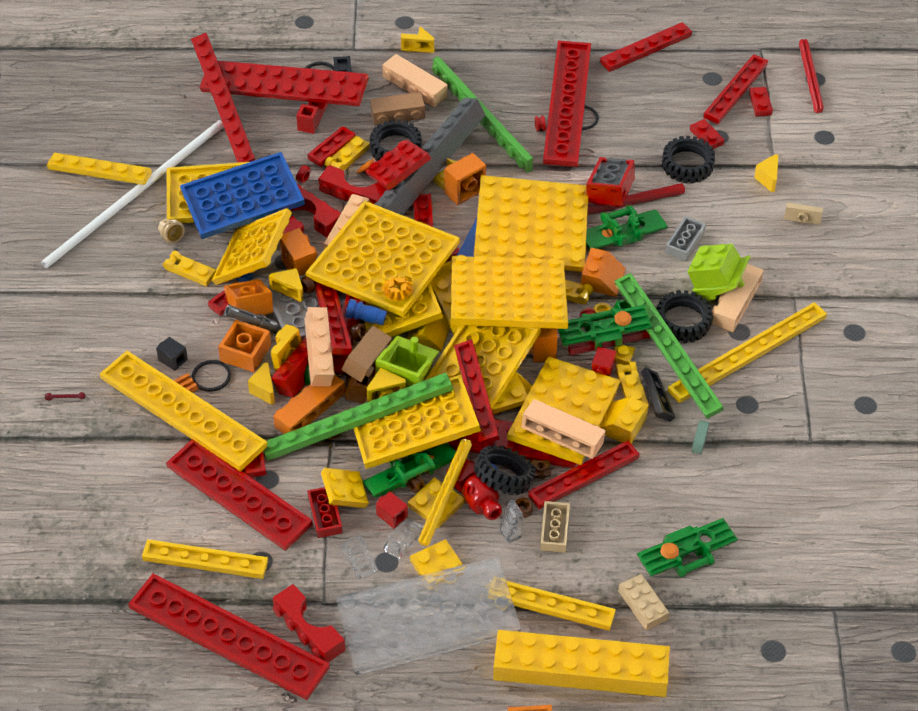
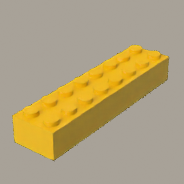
(581, 663)

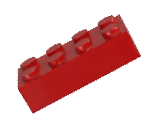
(324, 515)

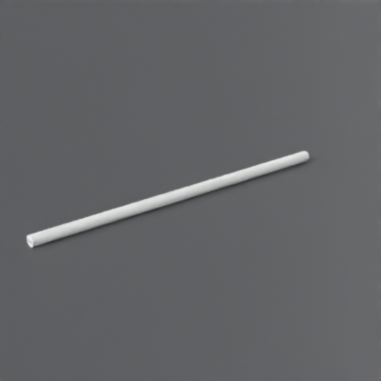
(132, 194)

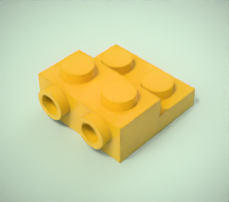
(287, 340)

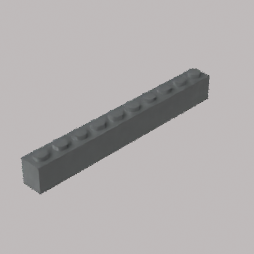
(440, 147)

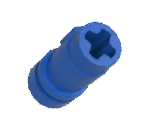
(367, 313)

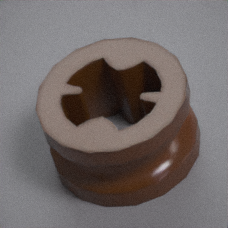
(358, 332)
(415, 484)
(527, 504)

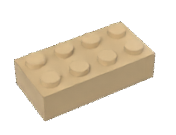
(555, 527)
(643, 602)

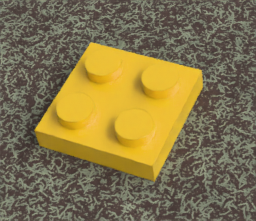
(344, 487)
(425, 498)
(435, 558)

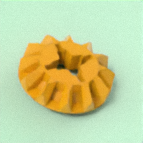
(393, 292)

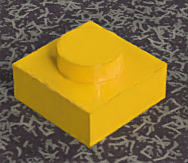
(624, 354)

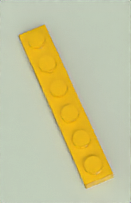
(99, 168)
(205, 559)
(561, 606)

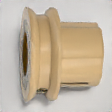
(171, 230)

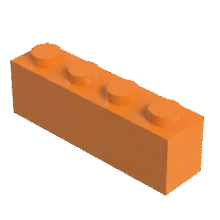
(308, 405)

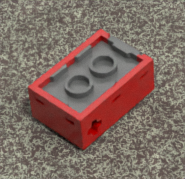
(610, 181)

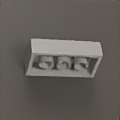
(685, 238)

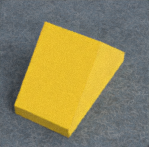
(767, 172)
(287, 283)
(261, 384)

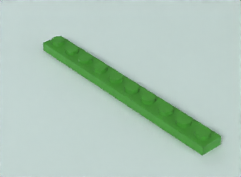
(489, 121)
(671, 349)
(357, 416)

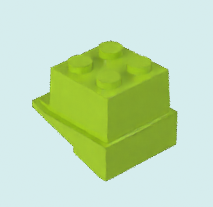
(717, 270)
(407, 359)

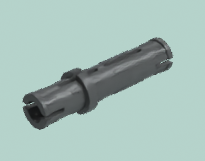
(251, 318)

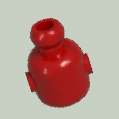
(481, 498)

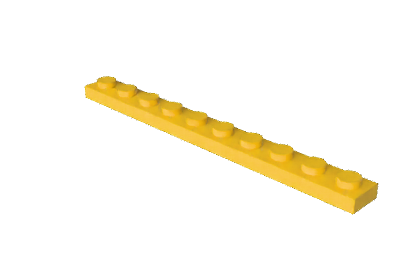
(753, 348)

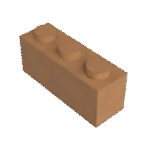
(399, 107)
(364, 356)

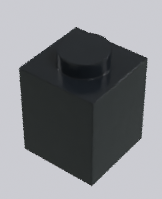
(171, 353)

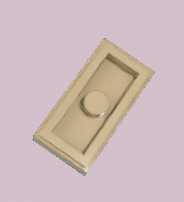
(803, 213)

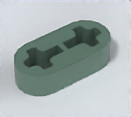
(700, 437)

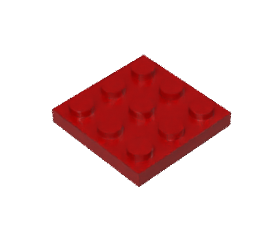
(397, 164)

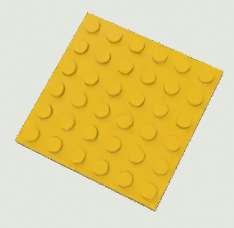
(532, 220)
(379, 246)
(508, 292)

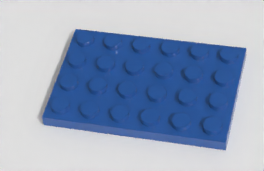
(241, 195)

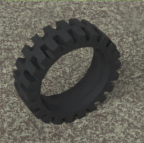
(391, 129)
(688, 145)
(691, 301)
(499, 479)

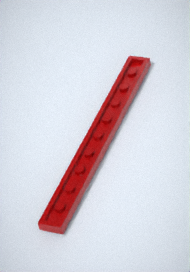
(223, 99)

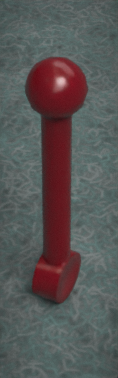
(48, 396)

